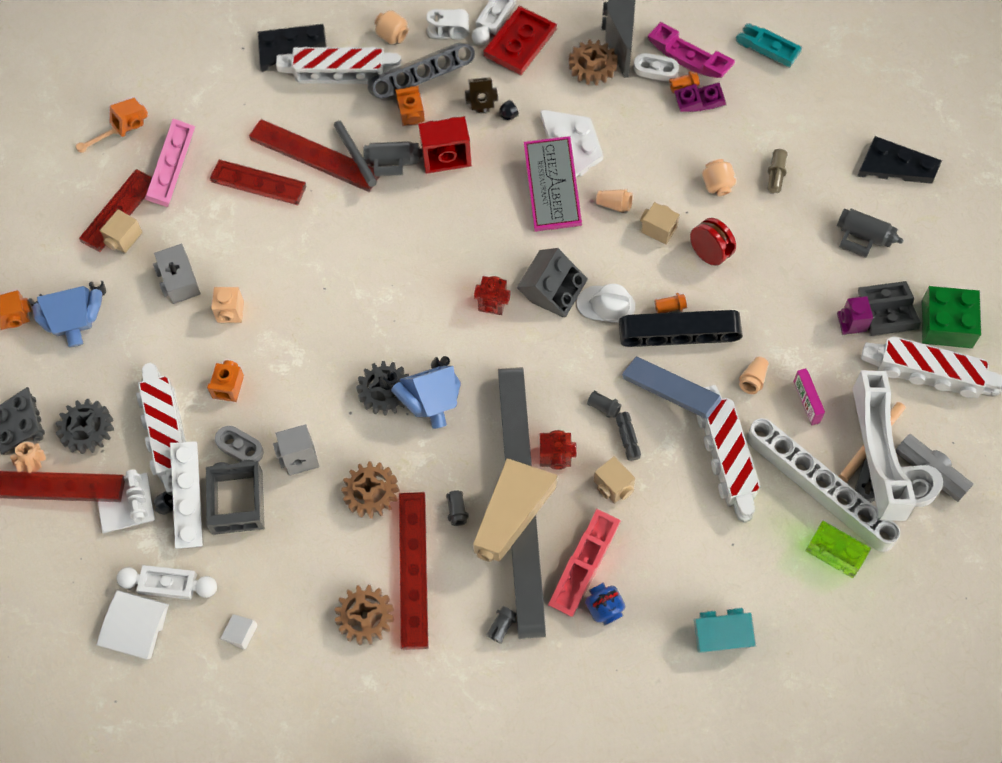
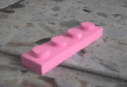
(170, 163)

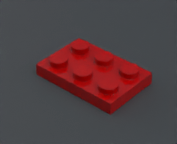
(520, 40)

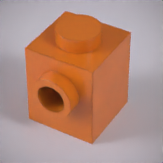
(13, 310)

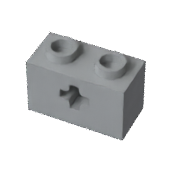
(176, 273)
(296, 450)

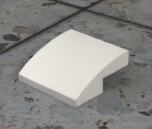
(132, 624)

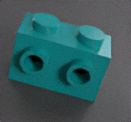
(725, 631)

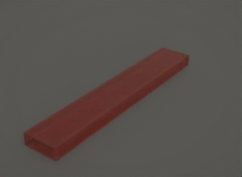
(309, 153)
(61, 486)
(413, 571)

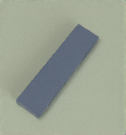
(671, 387)

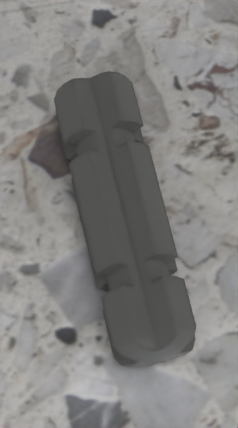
(628, 436)

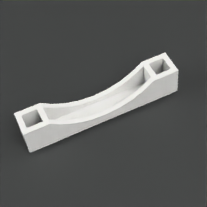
(890, 485)

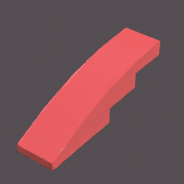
(584, 563)

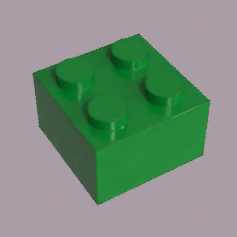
(951, 317)

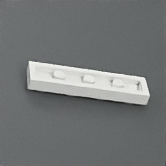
(186, 495)

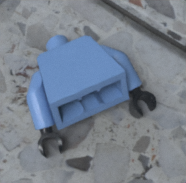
(69, 311)
(428, 391)

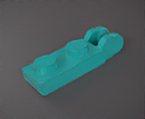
(769, 44)

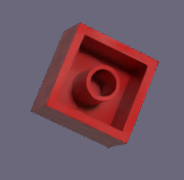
(445, 144)

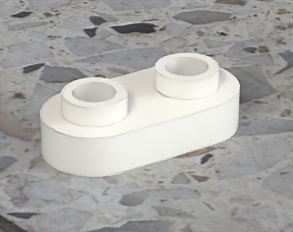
(656, 67)

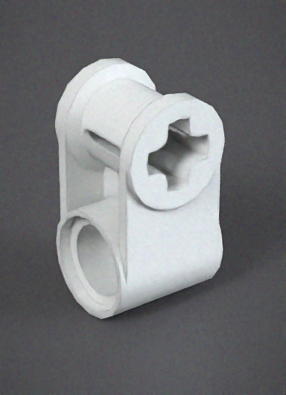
(450, 24)

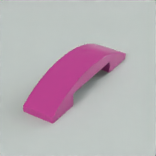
(687, 55)

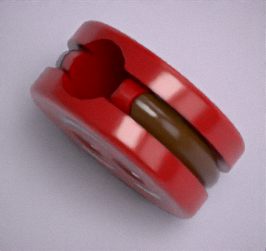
(713, 241)

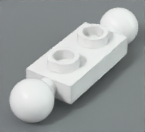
(491, 19)
(166, 582)

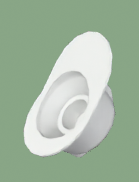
(605, 303)
(925, 482)

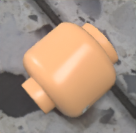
(391, 27)
(719, 177)

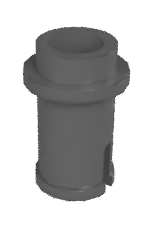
(604, 404)
(456, 508)
(501, 624)

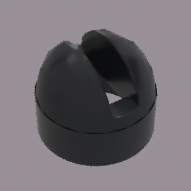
(508, 110)
(164, 503)

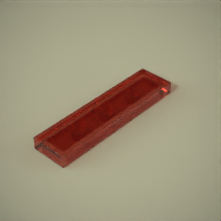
(258, 182)
(125, 200)

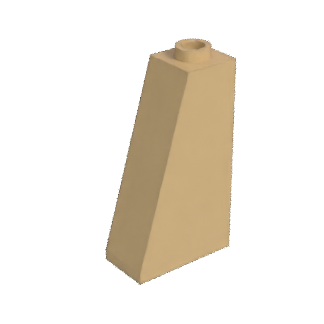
(513, 505)

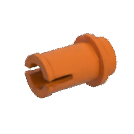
(684, 81)
(671, 304)

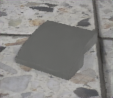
(891, 308)

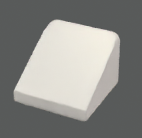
(239, 631)

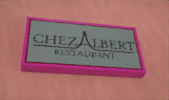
(552, 183)

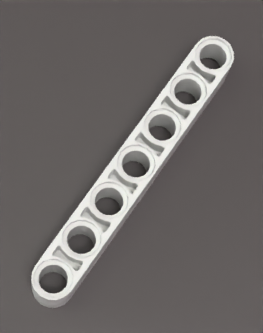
(826, 496)

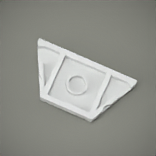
(583, 137)

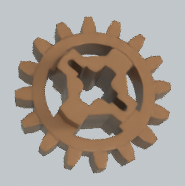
(593, 62)
(374, 499)
(375, 612)

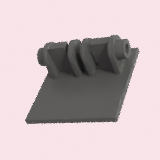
(19, 421)

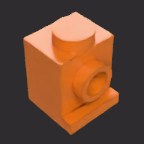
(410, 106)
(127, 116)
(229, 387)

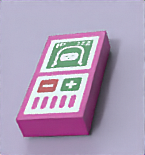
(809, 396)

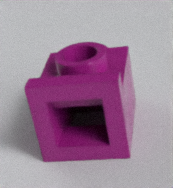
(855, 316)

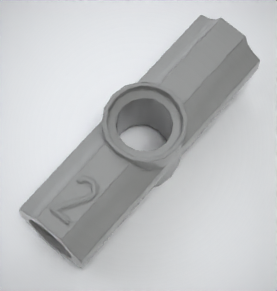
(918, 454)

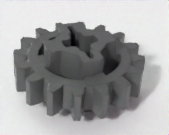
(375, 395)
(72, 431)

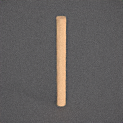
(860, 456)

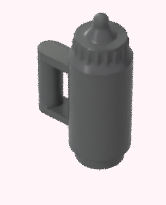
(391, 154)
(866, 228)

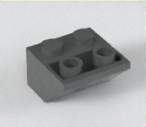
(552, 282)

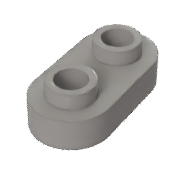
(240, 446)

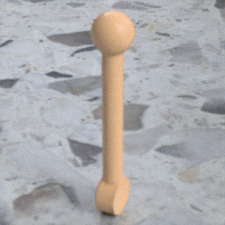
(81, 147)

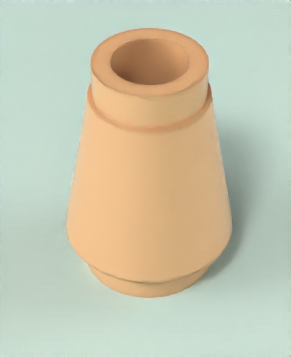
(615, 199)
(754, 376)

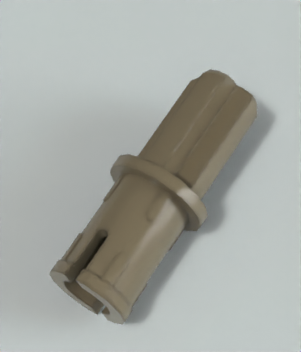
(777, 170)

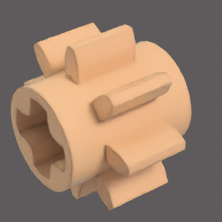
(28, 457)

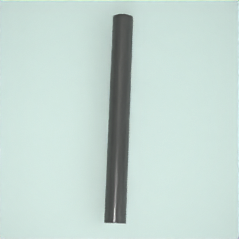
(354, 152)

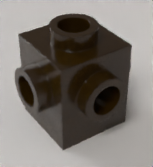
(479, 86)

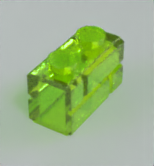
(838, 549)

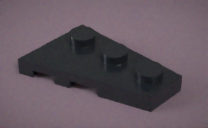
(283, 40)
(893, 160)

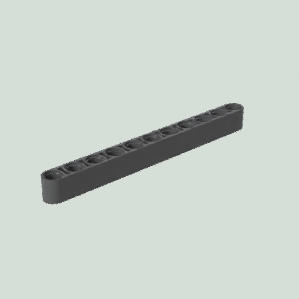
(526, 548)

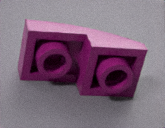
(705, 98)

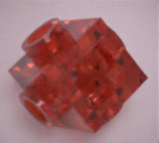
(492, 295)
(556, 449)

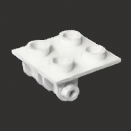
(134, 507)

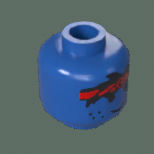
(605, 604)

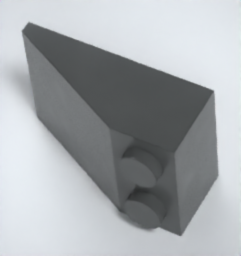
(619, 30)

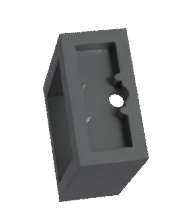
(234, 521)

